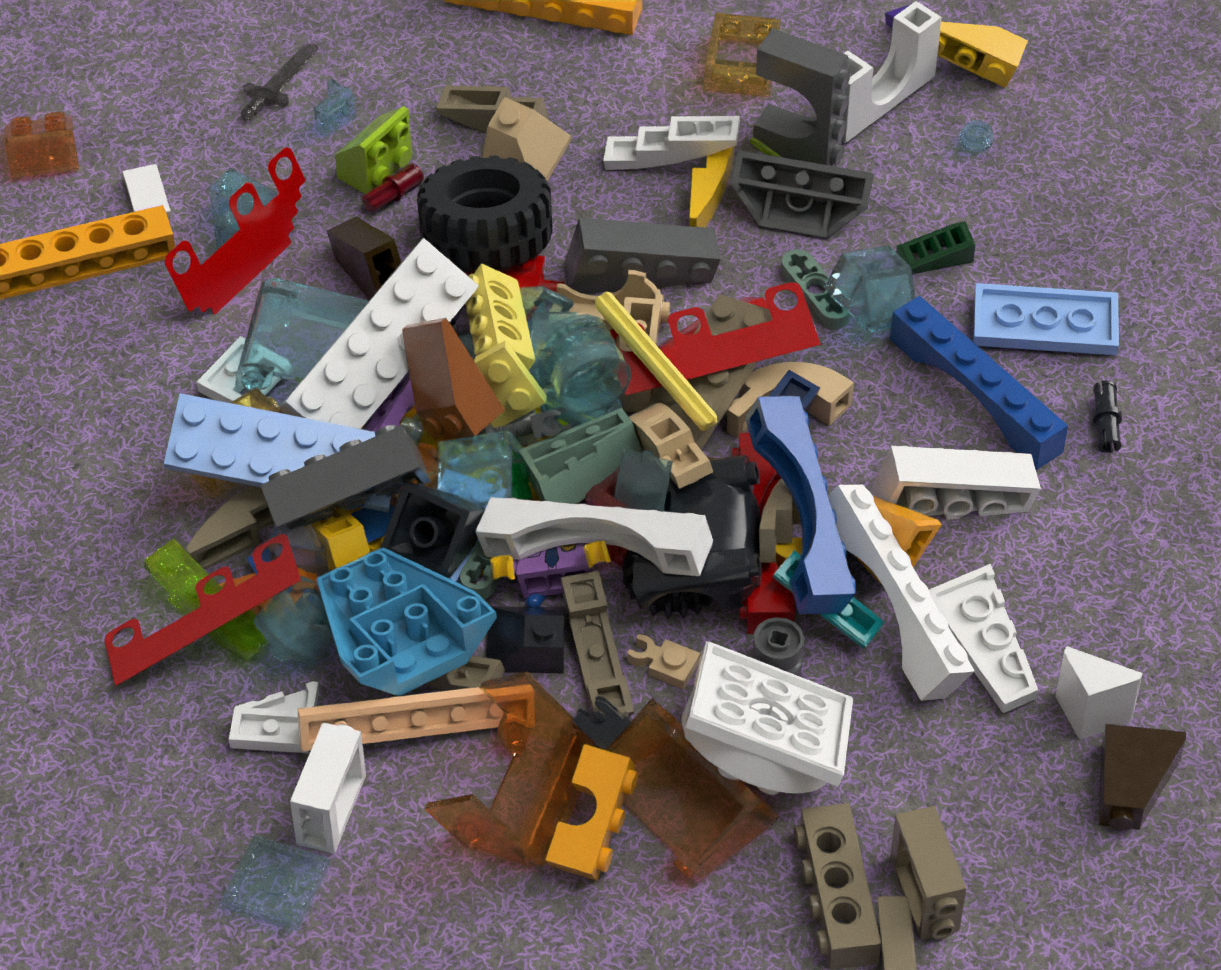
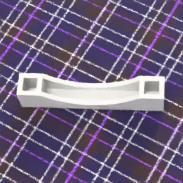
(523, 527)
(929, 649)

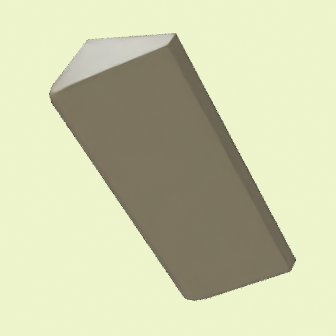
(896, 933)

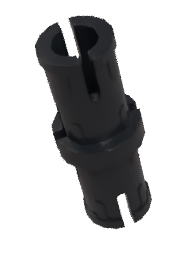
(1107, 417)

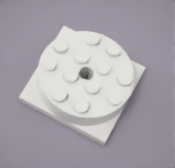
(766, 723)

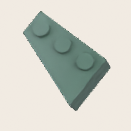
(578, 458)

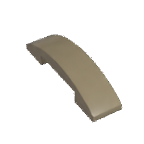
(594, 641)

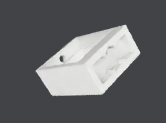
(328, 787)

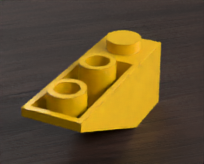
(982, 50)

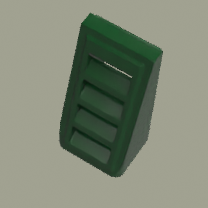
(944, 237)

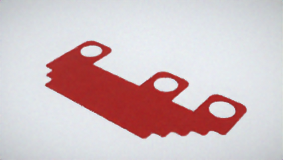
(249, 251)

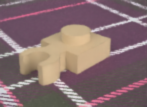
(667, 663)

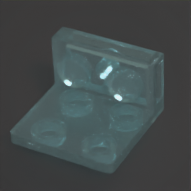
(478, 466)

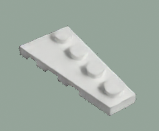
(987, 635)

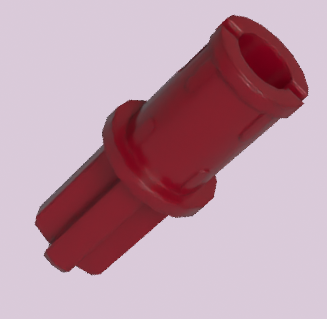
(393, 187)

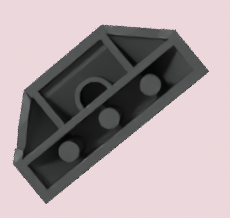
(799, 193)

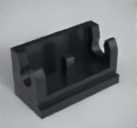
(607, 726)

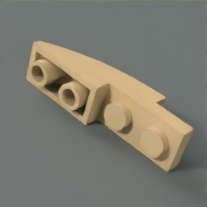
(670, 438)

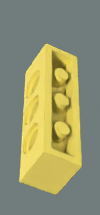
(498, 314)

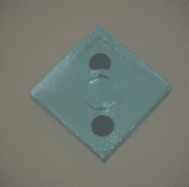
(276, 883)

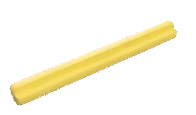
(656, 361)

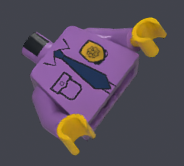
(543, 570)

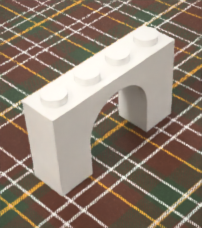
(905, 70)

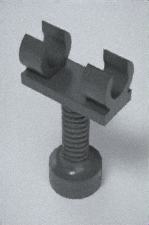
(540, 425)

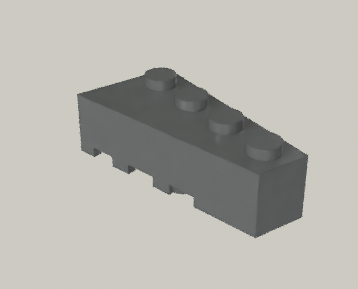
(668, 254)
(344, 478)

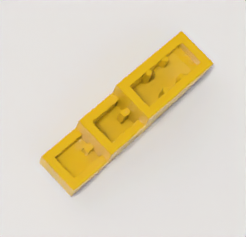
(709, 186)

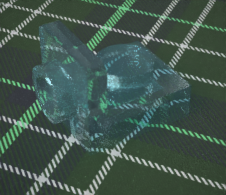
(336, 110)

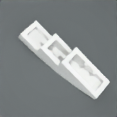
(664, 145)

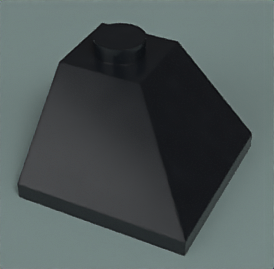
(433, 528)
(528, 639)

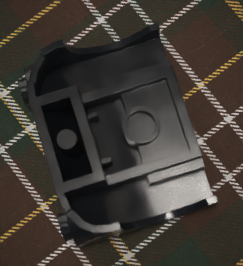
(734, 523)

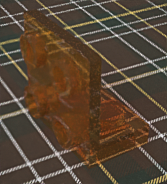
(40, 145)

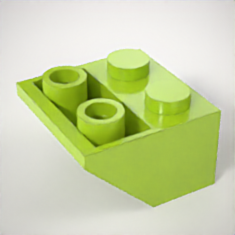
(376, 151)

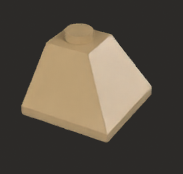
(526, 136)

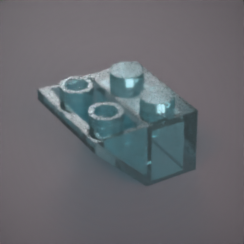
(871, 285)

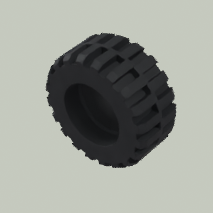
(486, 212)

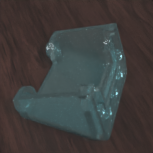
(291, 331)

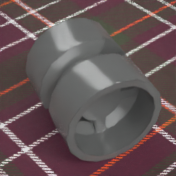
(779, 644)

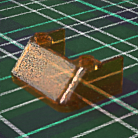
(536, 783)

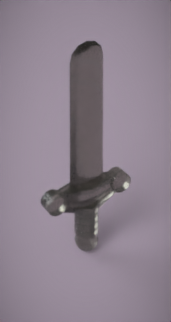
(269, 93)

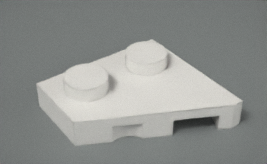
(272, 721)

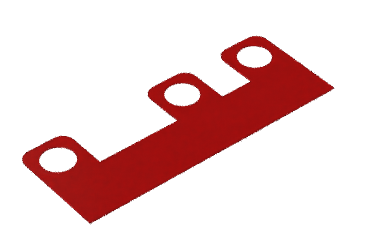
(708, 354)
(213, 613)

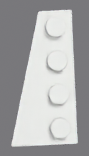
(957, 481)

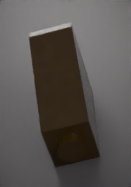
(364, 254)
(1134, 772)

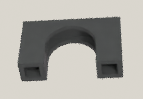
(818, 76)

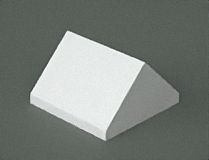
(1095, 692)

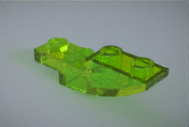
(179, 577)

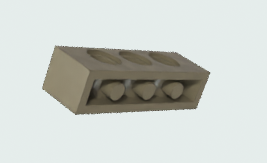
(834, 830)

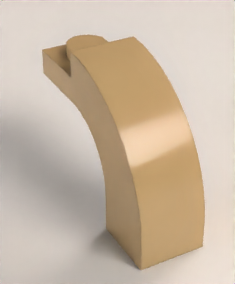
(830, 403)

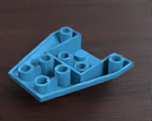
(401, 621)

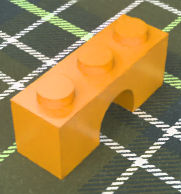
(585, 847)

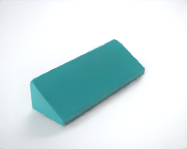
(854, 621)

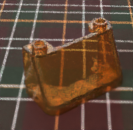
(686, 796)

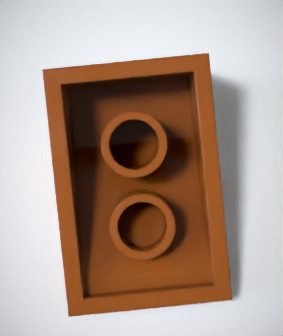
(447, 383)

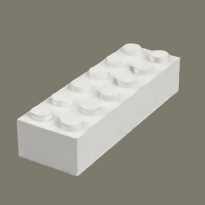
(371, 351)

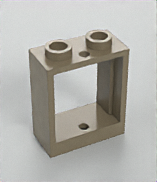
(928, 873)

